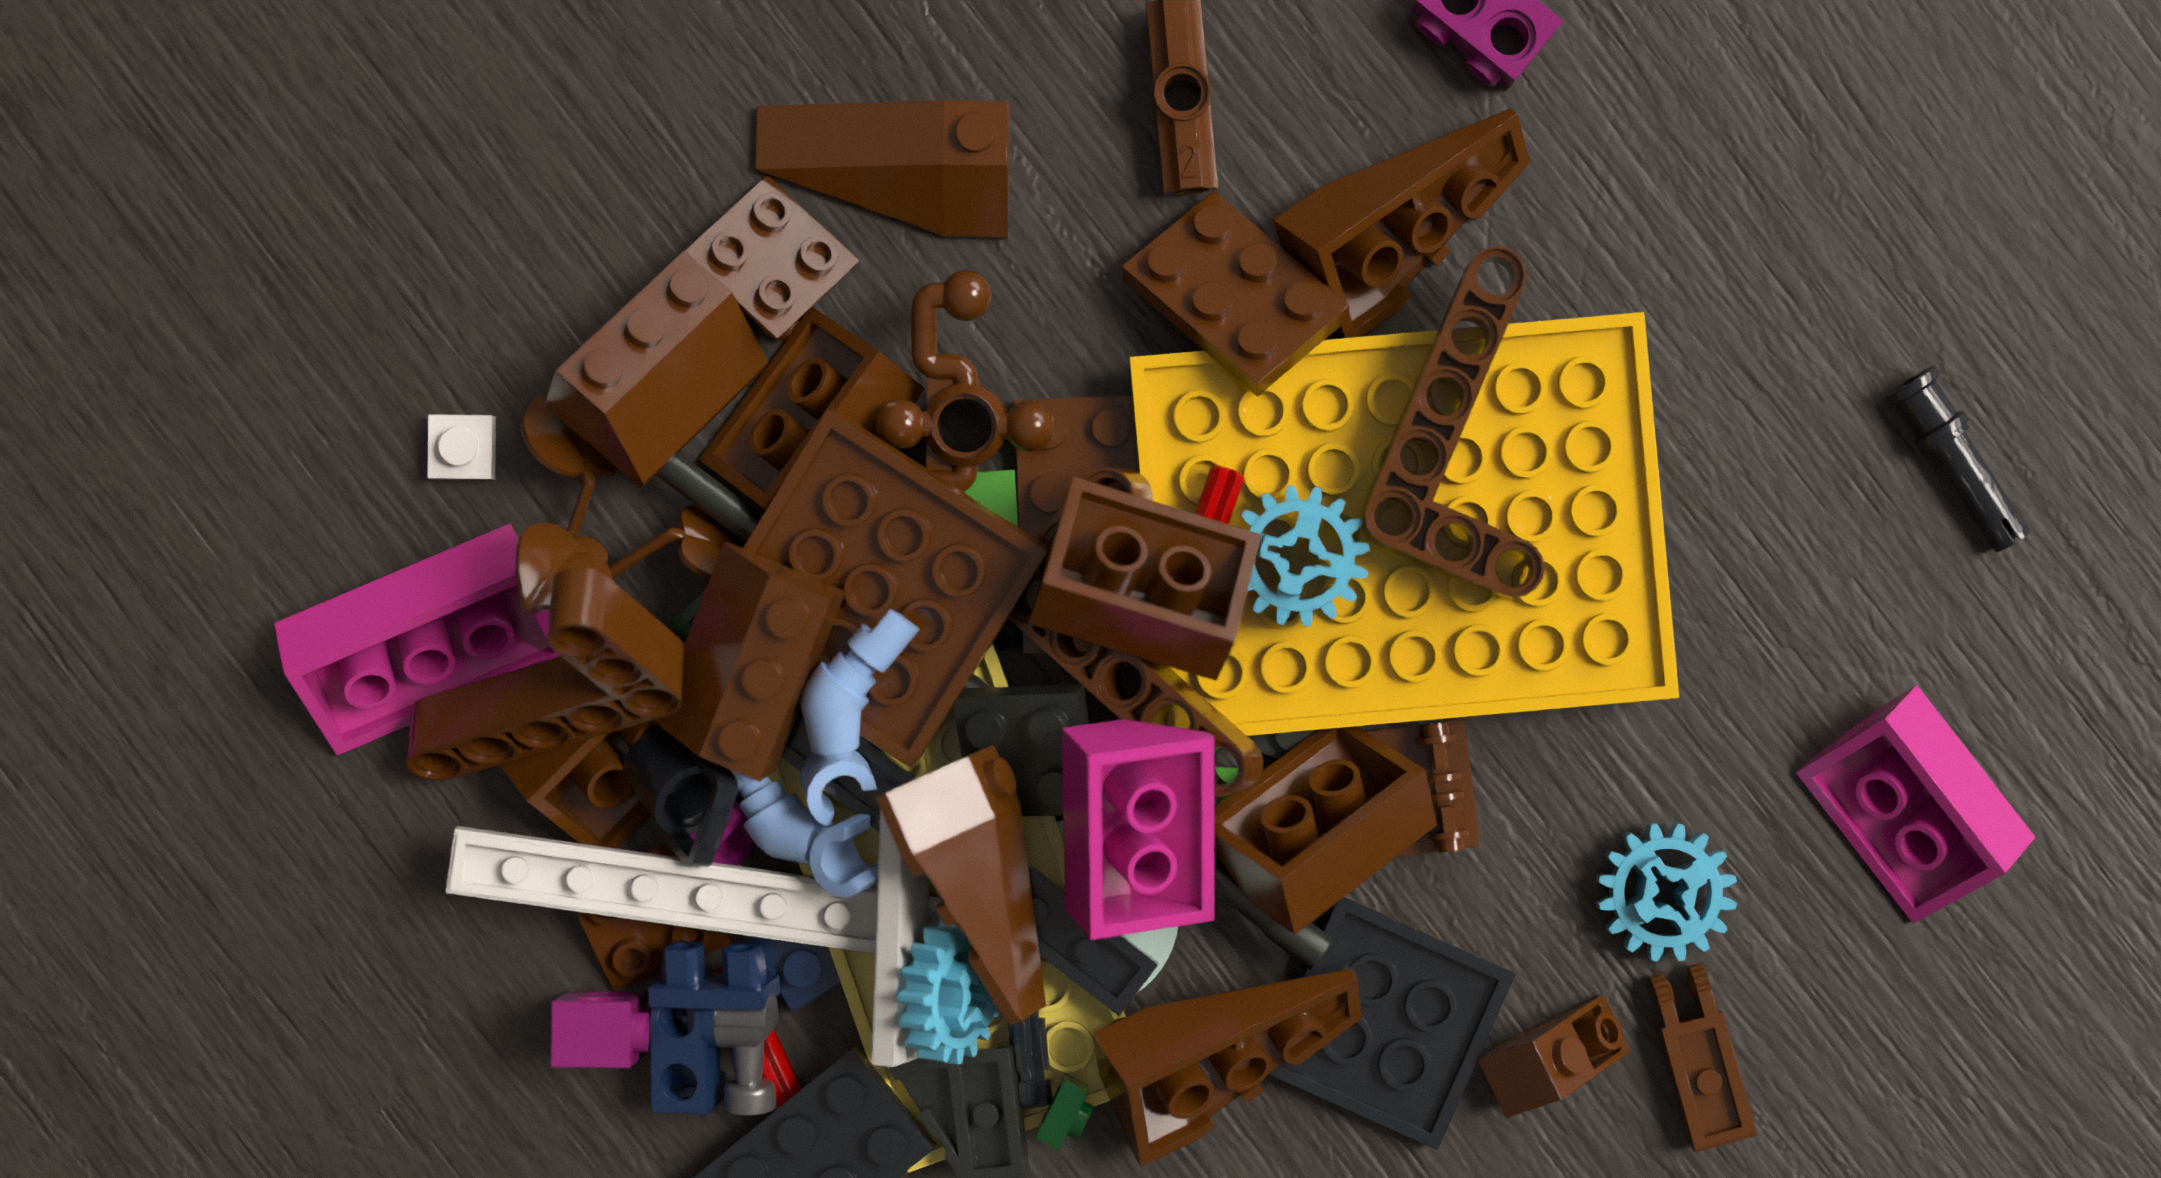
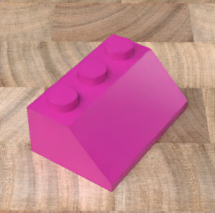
(1916, 805)
(1137, 827)

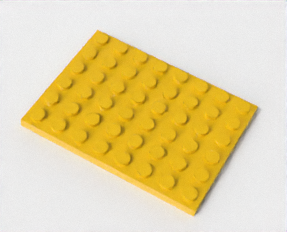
(1547, 454)

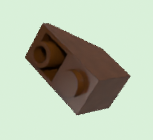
(1554, 1056)

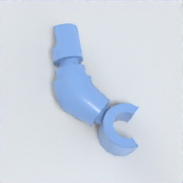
(834, 707)
(791, 833)

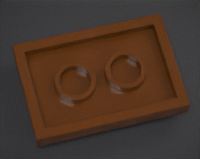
(1235, 293)

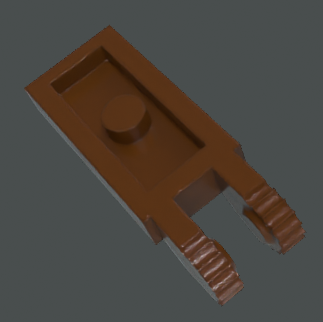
(1703, 1065)

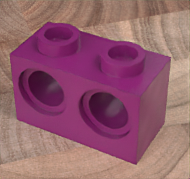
(1472, 34)
(600, 1029)

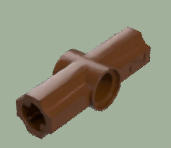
(1183, 136)

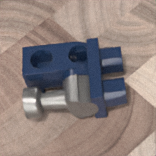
(710, 1011)

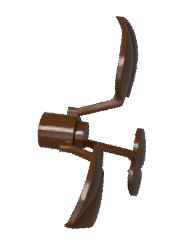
(550, 548)

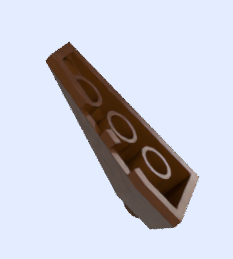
(970, 842)

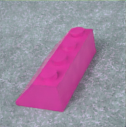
(409, 637)

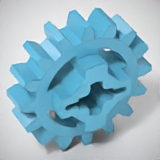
(1307, 526)
(1690, 875)
(944, 998)

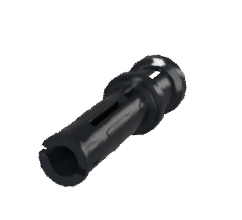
(1943, 433)

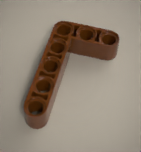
(1442, 434)
(611, 675)
(1160, 685)

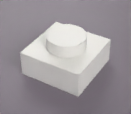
(461, 447)

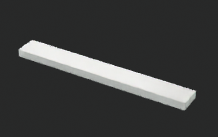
(662, 889)

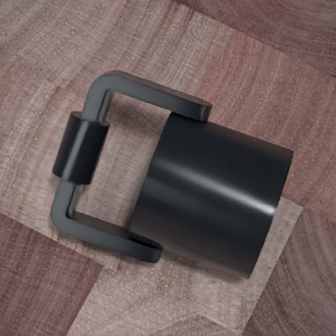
(681, 794)

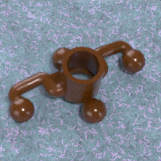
(952, 377)

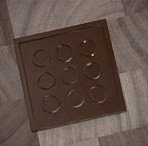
(904, 544)

